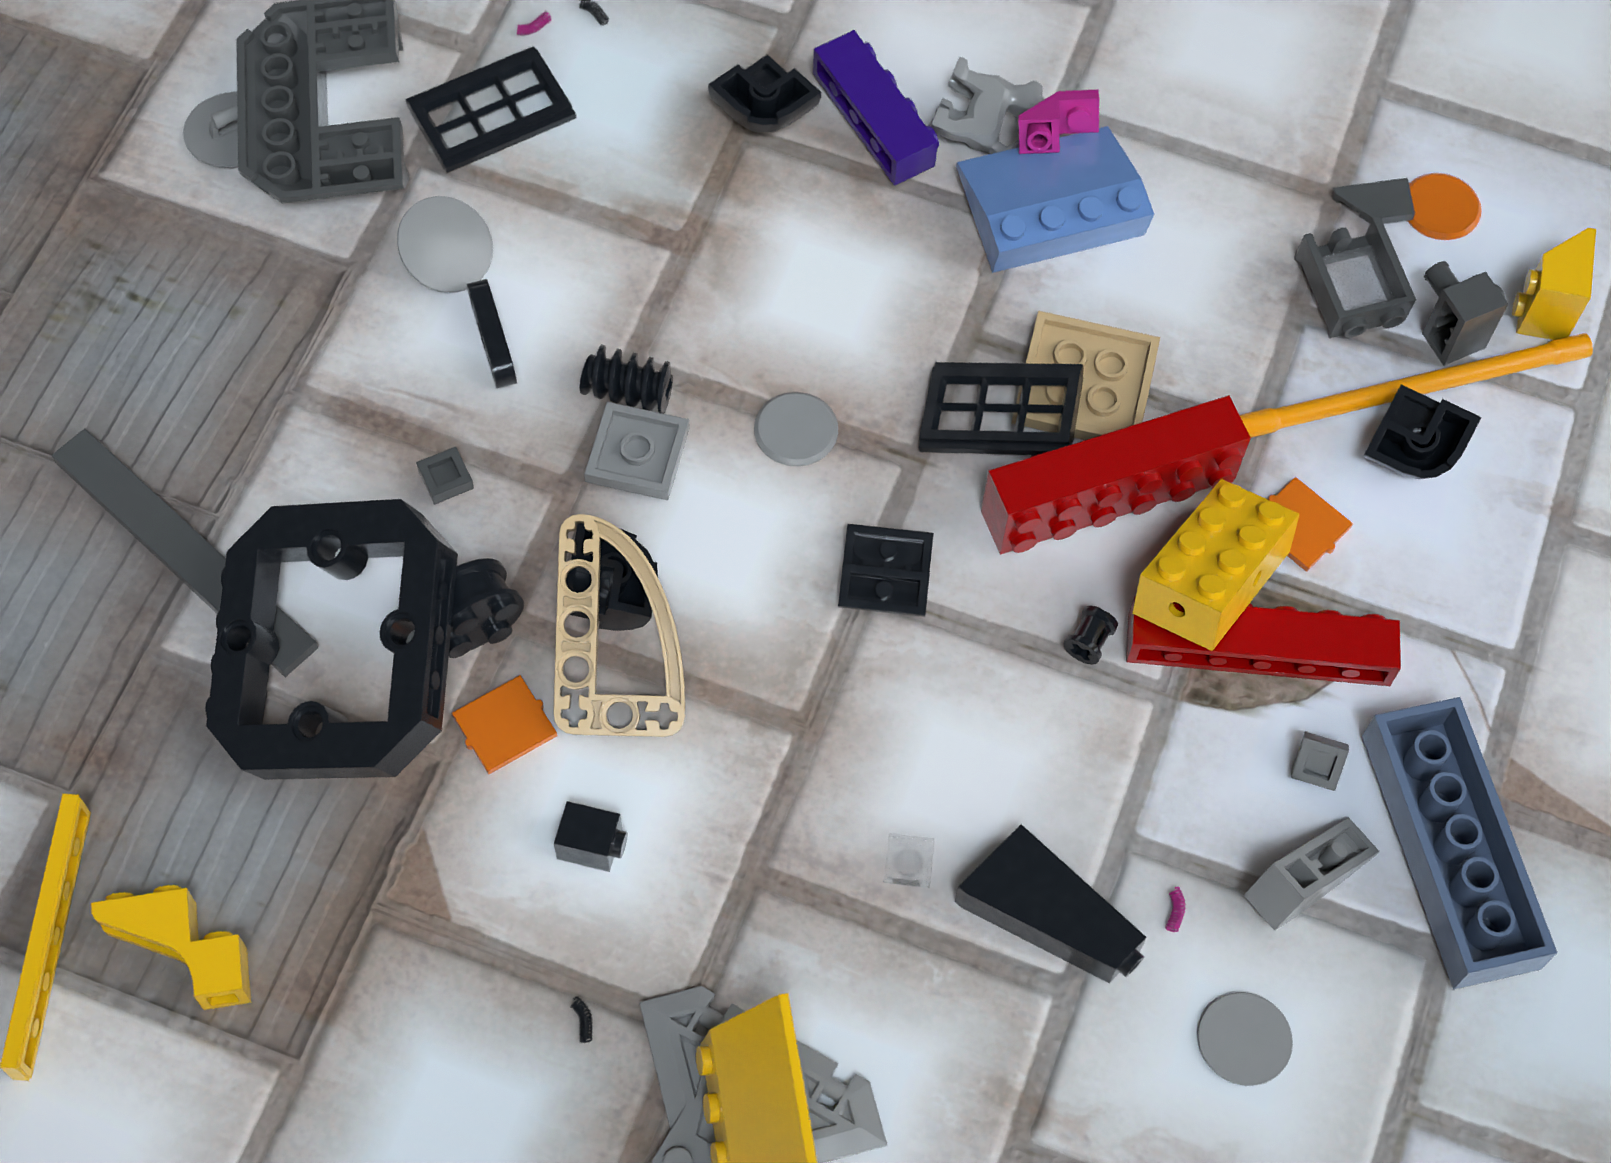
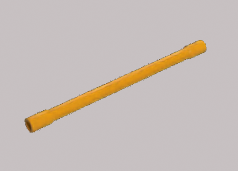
(1554, 352)

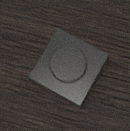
(445, 475)
(1320, 761)

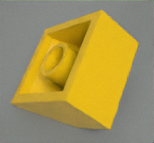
(1557, 289)

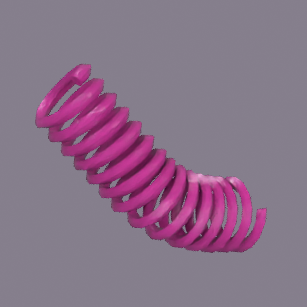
(525, 29)
(1176, 901)

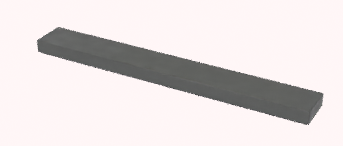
(166, 535)

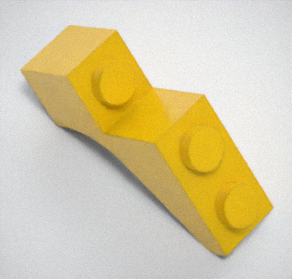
(169, 926)

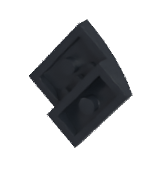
(886, 570)

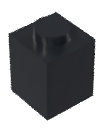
(590, 836)

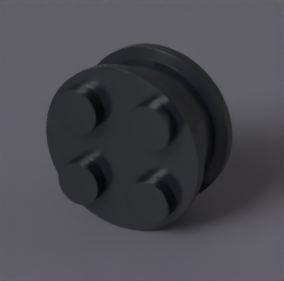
(482, 606)

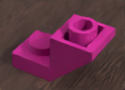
(1058, 114)

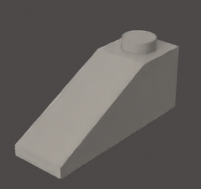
(1310, 873)

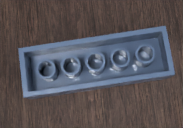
(1458, 843)

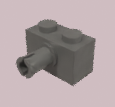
(1463, 314)

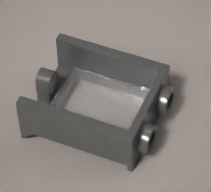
(1357, 280)

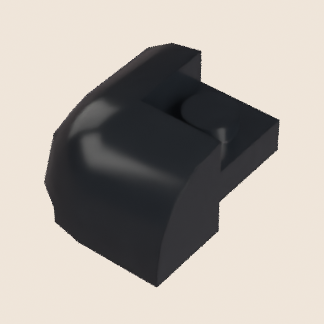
(764, 95)
(1421, 435)
(621, 594)

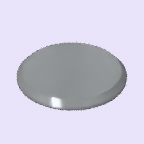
(796, 429)
(1245, 1039)

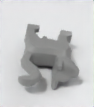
(990, 100)

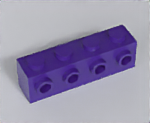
(875, 107)

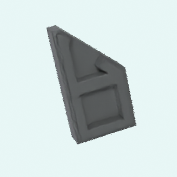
(1381, 199)

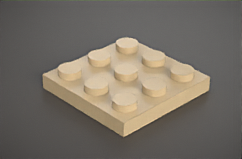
(1115, 373)

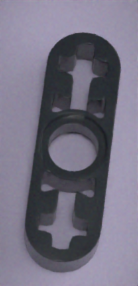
(491, 333)

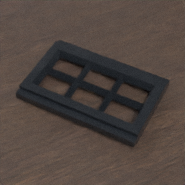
(501, 137)
(1000, 374)

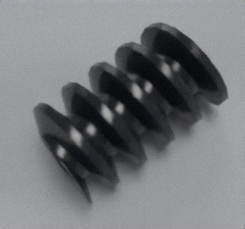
(627, 380)

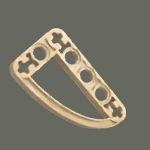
(587, 645)

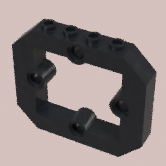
(248, 612)

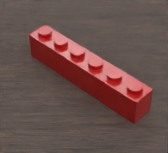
(1281, 645)

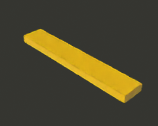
(45, 939)

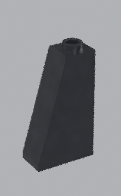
(1050, 906)

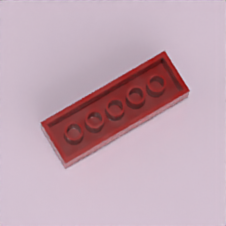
(1114, 475)

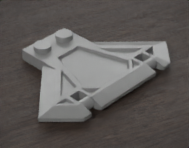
(673, 1044)

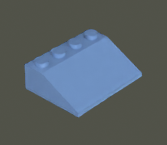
(1055, 202)

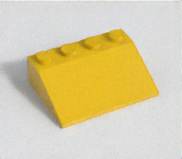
(756, 1088)

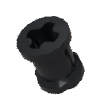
(1091, 635)

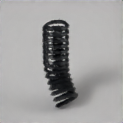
(593, 8)
(583, 1019)

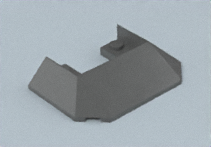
(284, 105)

